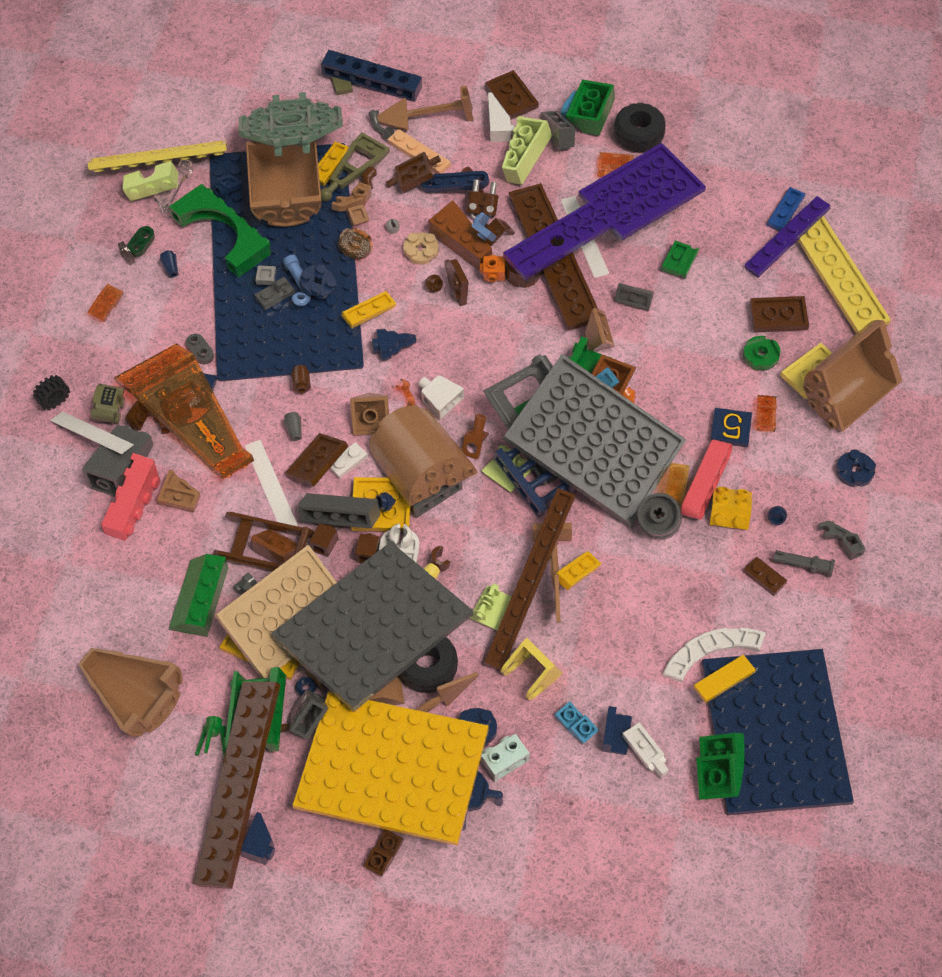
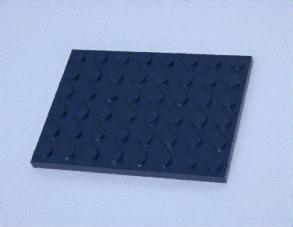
(788, 731)

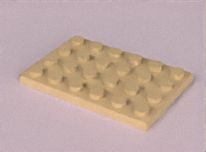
(272, 603)

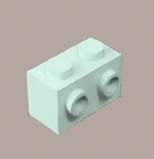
(504, 757)

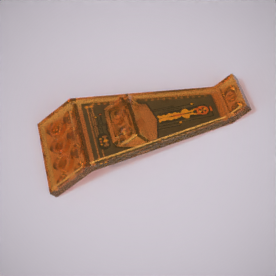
(184, 402)

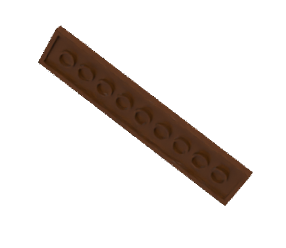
(563, 276)
(237, 785)

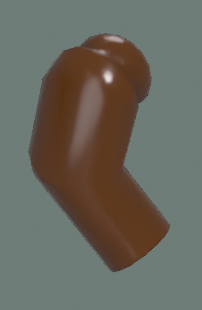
(368, 174)

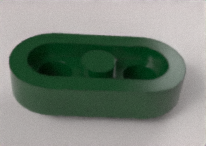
(139, 242)

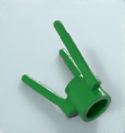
(211, 729)

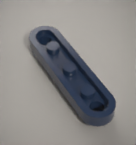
(455, 181)

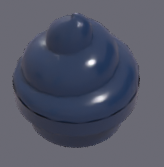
(385, 501)
(777, 515)

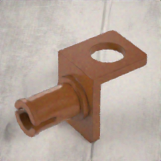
(476, 436)

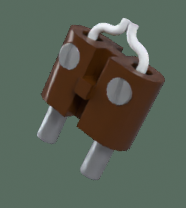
(482, 202)

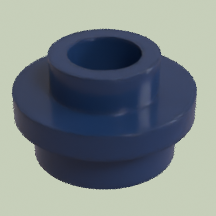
(305, 681)

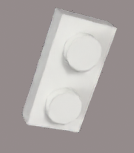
(348, 460)

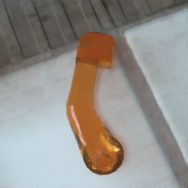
(405, 388)

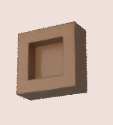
(357, 215)

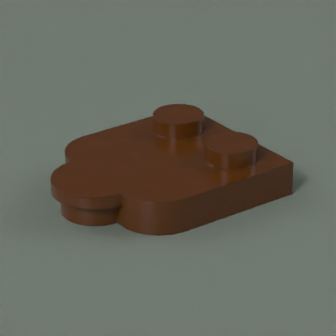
(457, 281)

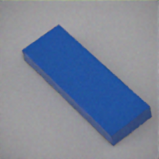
(786, 209)

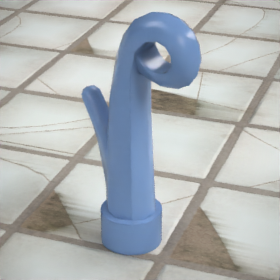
(292, 264)

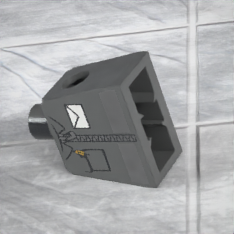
(310, 710)

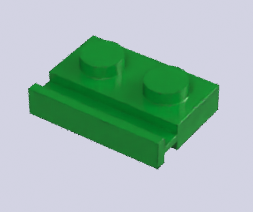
(680, 259)

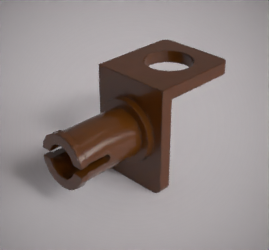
(498, 227)

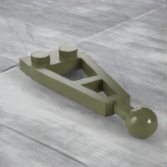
(365, 145)

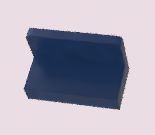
(615, 727)

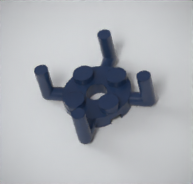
(480, 795)

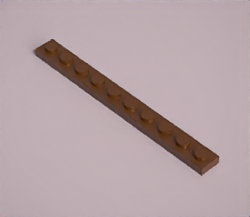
(529, 579)

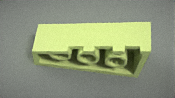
(525, 148)

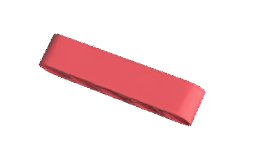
(706, 479)

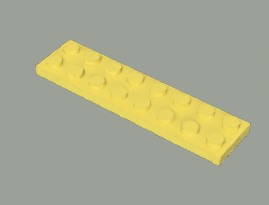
(165, 154)
(841, 276)

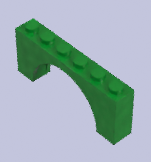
(204, 205)

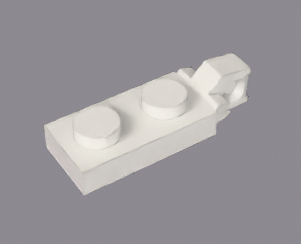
(646, 749)

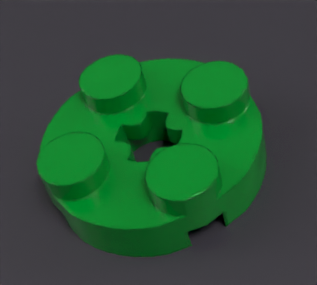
(758, 361)

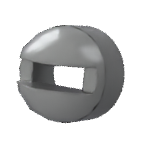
(391, 230)

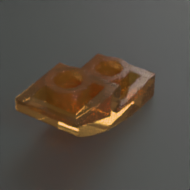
(105, 302)
(766, 413)

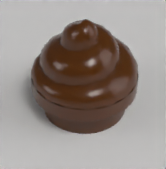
(433, 283)

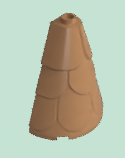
(133, 688)

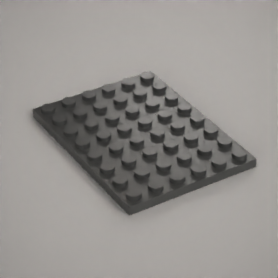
(594, 439)
(372, 625)

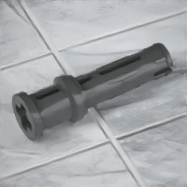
(814, 564)

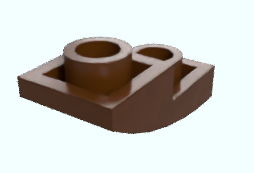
(137, 415)
(384, 852)

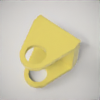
(521, 654)

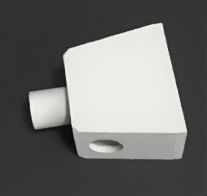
(440, 395)

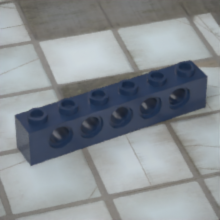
(371, 75)

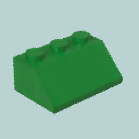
(591, 106)

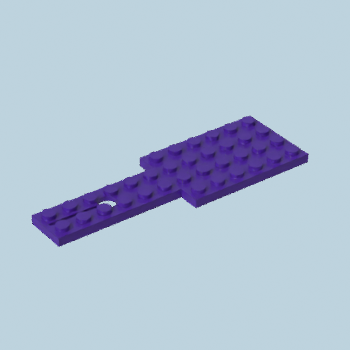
(619, 202)

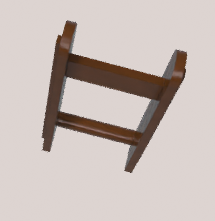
(246, 523)

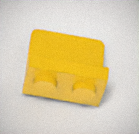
(731, 508)

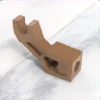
(360, 195)

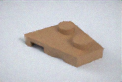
(178, 493)

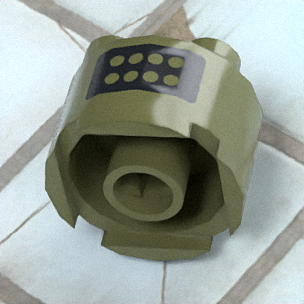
(107, 403)

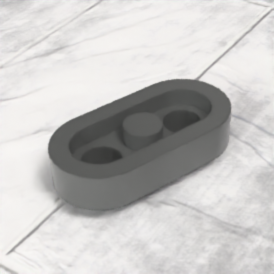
(200, 347)

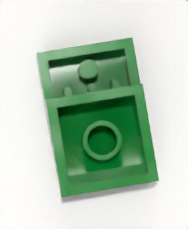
(720, 765)

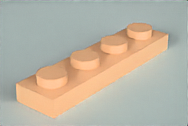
(412, 148)

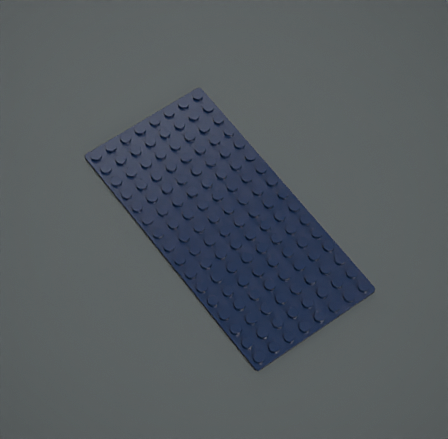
(286, 335)

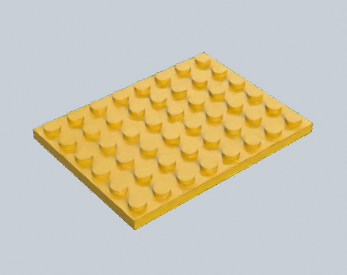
(392, 769)

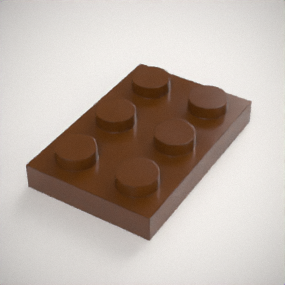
(512, 94)
(779, 313)
(316, 459)

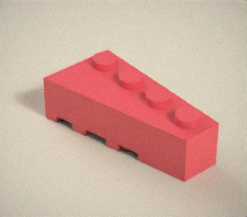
(131, 497)

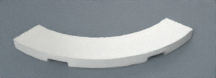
(709, 643)

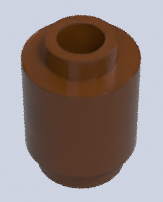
(300, 379)

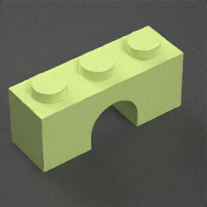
(163, 179)

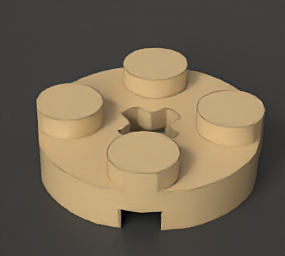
(416, 240)

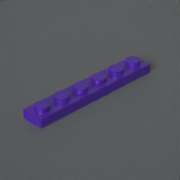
(787, 236)

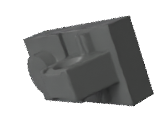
(275, 293)
(634, 296)

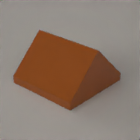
(620, 369)
(273, 546)

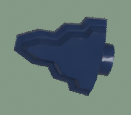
(390, 342)

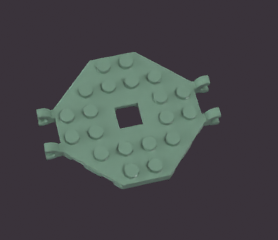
(312, 123)

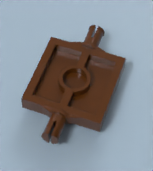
(414, 171)

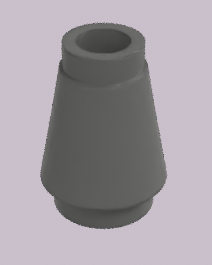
(293, 425)

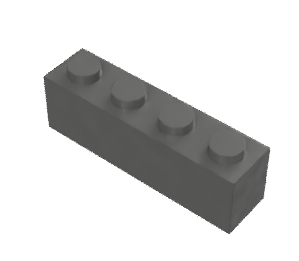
(339, 510)

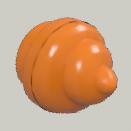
(629, 394)

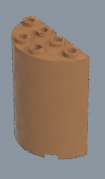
(284, 186)
(853, 377)
(418, 453)

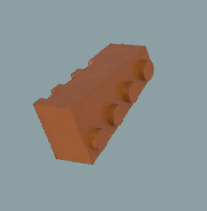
(457, 233)

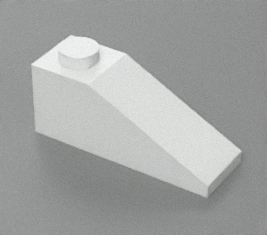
(499, 121)

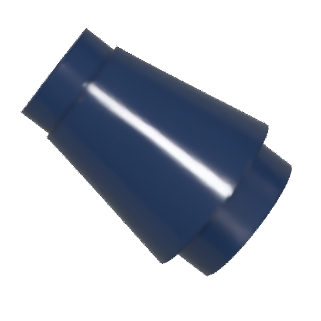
(169, 263)

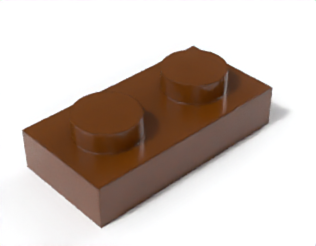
(765, 576)

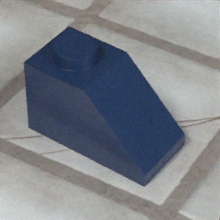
(258, 842)

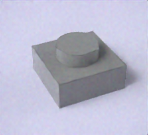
(266, 275)

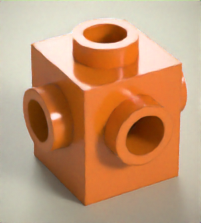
(493, 268)

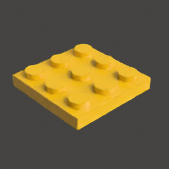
(371, 487)

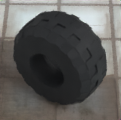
(636, 116)
(430, 678)

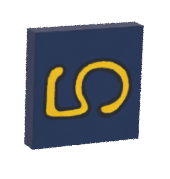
(731, 426)

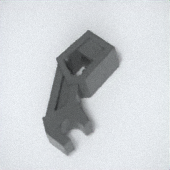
(845, 536)

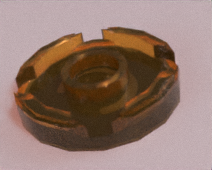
(355, 243)

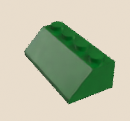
(199, 595)

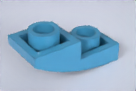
(577, 724)

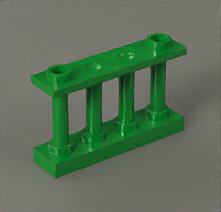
(276, 675)

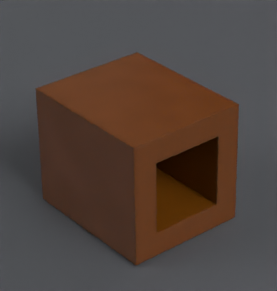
(324, 539)
(367, 546)

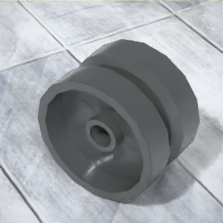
(656, 505)

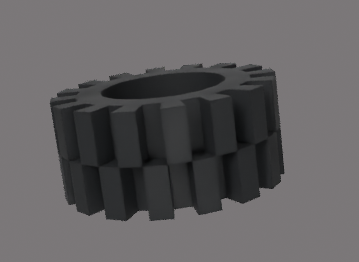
(51, 392)

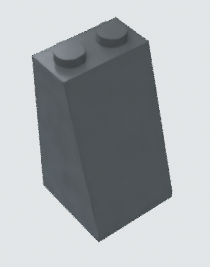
(106, 467)

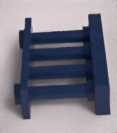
(525, 488)

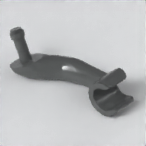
(386, 132)

